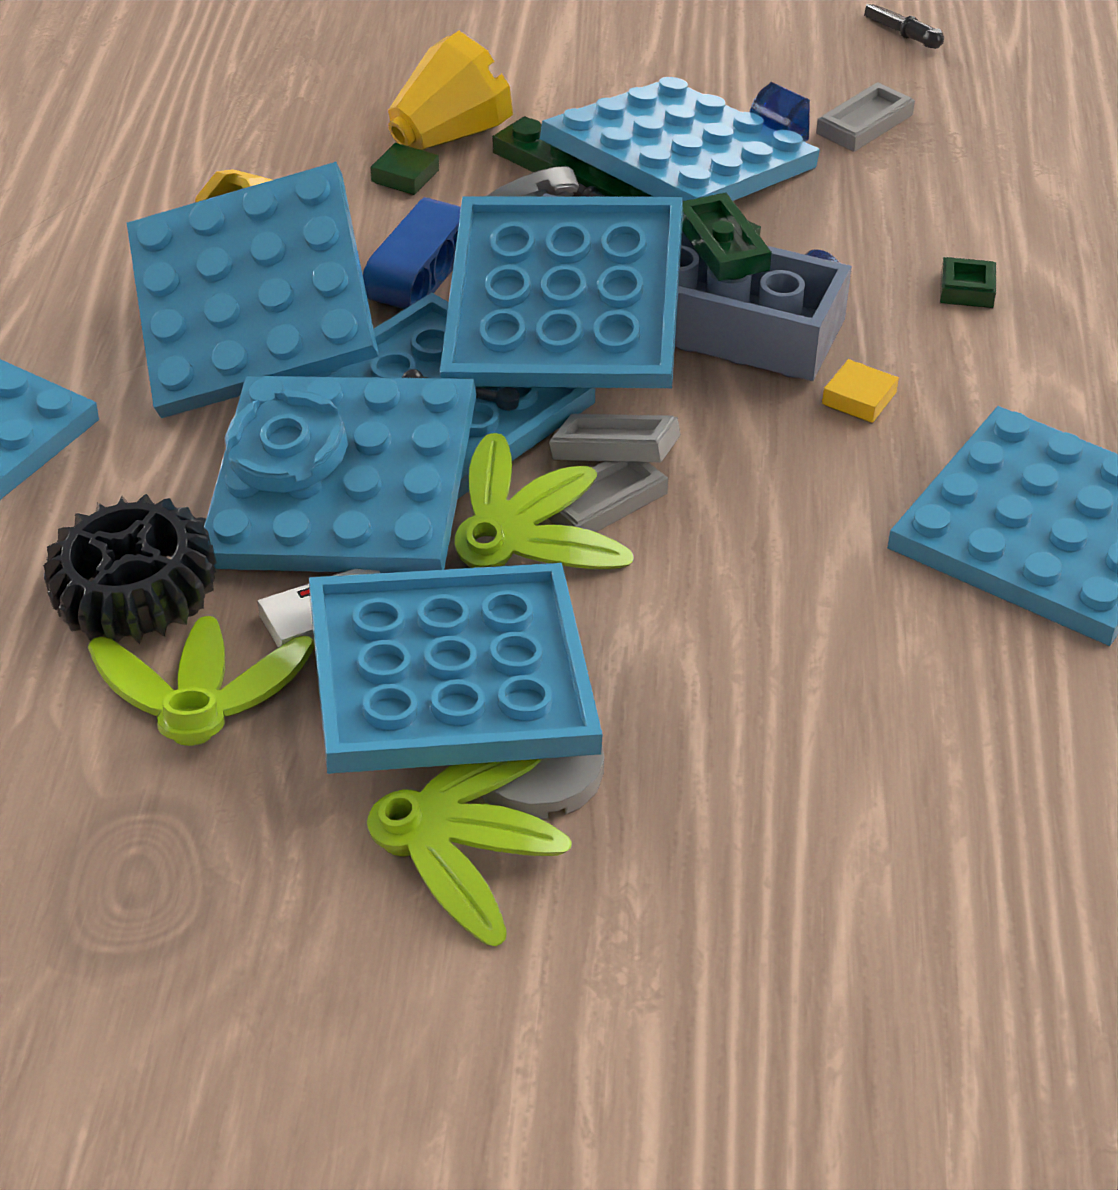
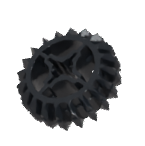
(133, 580)

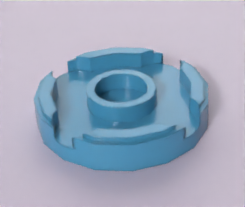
(286, 441)

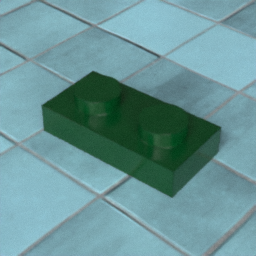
(724, 237)

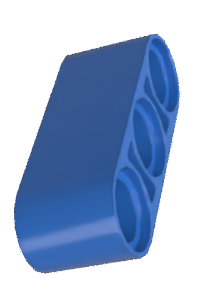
(414, 256)

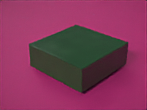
(404, 168)
(968, 282)

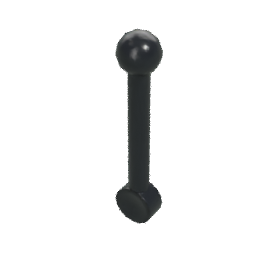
(505, 398)

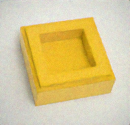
(860, 390)

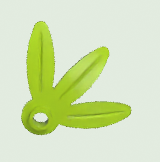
(516, 520)
(198, 706)
(441, 817)

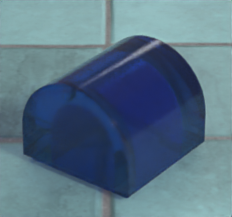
(783, 109)

